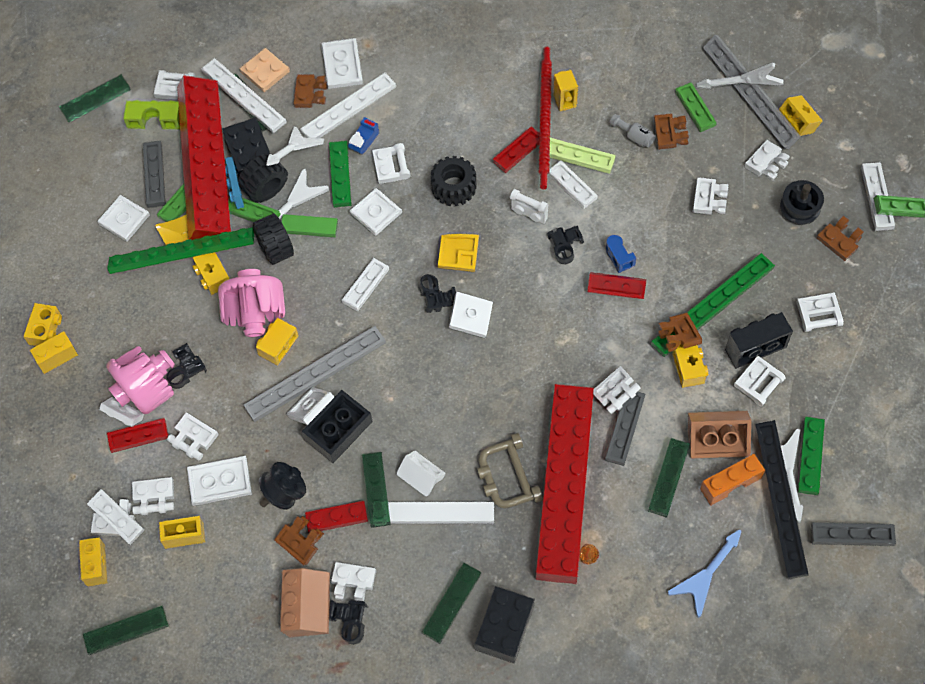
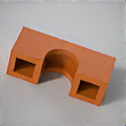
(742, 473)

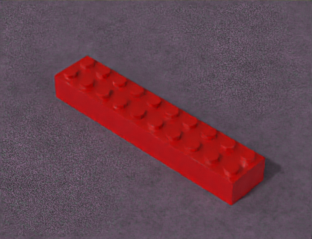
(203, 157)
(565, 484)

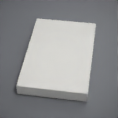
(342, 63)
(219, 480)

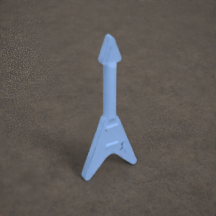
(699, 584)

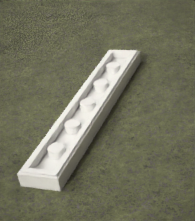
(244, 96)
(348, 107)
(441, 512)

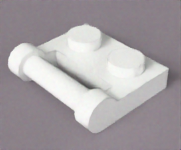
(168, 89)
(385, 166)
(529, 207)
(819, 306)
(754, 376)

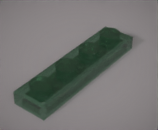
(94, 98)
(668, 477)
(376, 489)
(451, 603)
(125, 630)

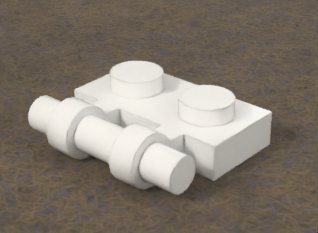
(612, 386)
(197, 432)
(153, 491)

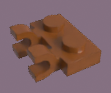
(304, 90)
(666, 133)
(837, 242)
(685, 332)
(295, 543)

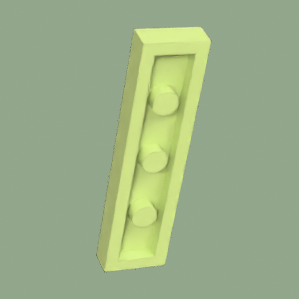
(581, 156)

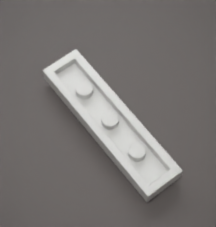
(875, 185)

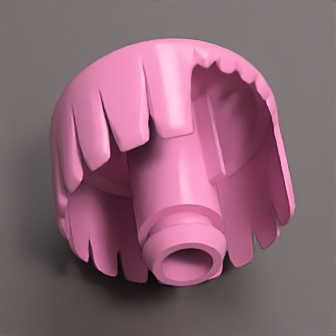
(250, 299)
(141, 379)

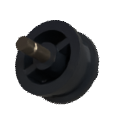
(801, 202)
(281, 486)

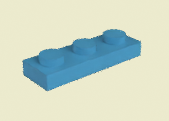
(232, 182)

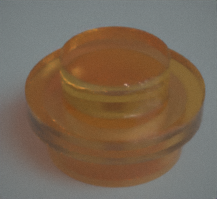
(589, 554)

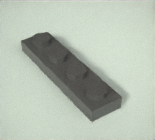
(154, 174)
(625, 430)
(853, 534)

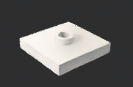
(375, 211)
(123, 218)
(470, 314)
(310, 405)

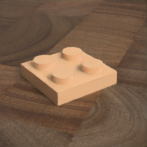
(264, 70)

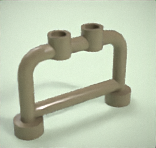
(491, 490)

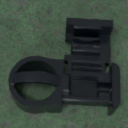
(565, 240)
(437, 299)
(190, 366)
(351, 616)

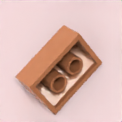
(719, 434)
(305, 602)

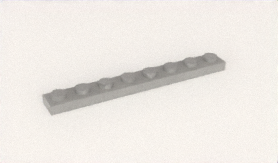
(752, 93)
(314, 374)

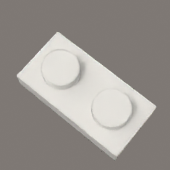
(126, 414)

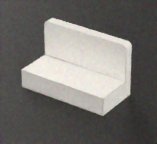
(420, 472)

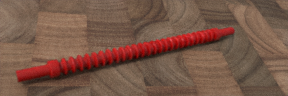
(545, 111)

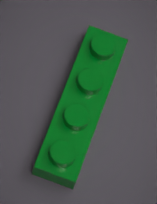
(340, 174)
(811, 456)

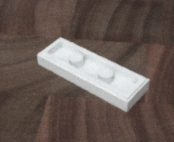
(572, 184)
(365, 284)
(115, 517)

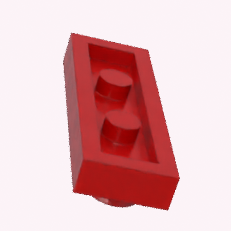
(517, 150)
(617, 285)
(137, 435)
(337, 516)

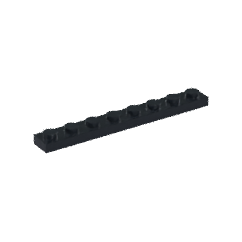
(782, 500)

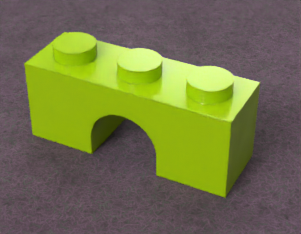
(139, 112)

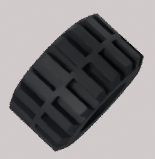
(453, 168)
(262, 181)
(273, 239)

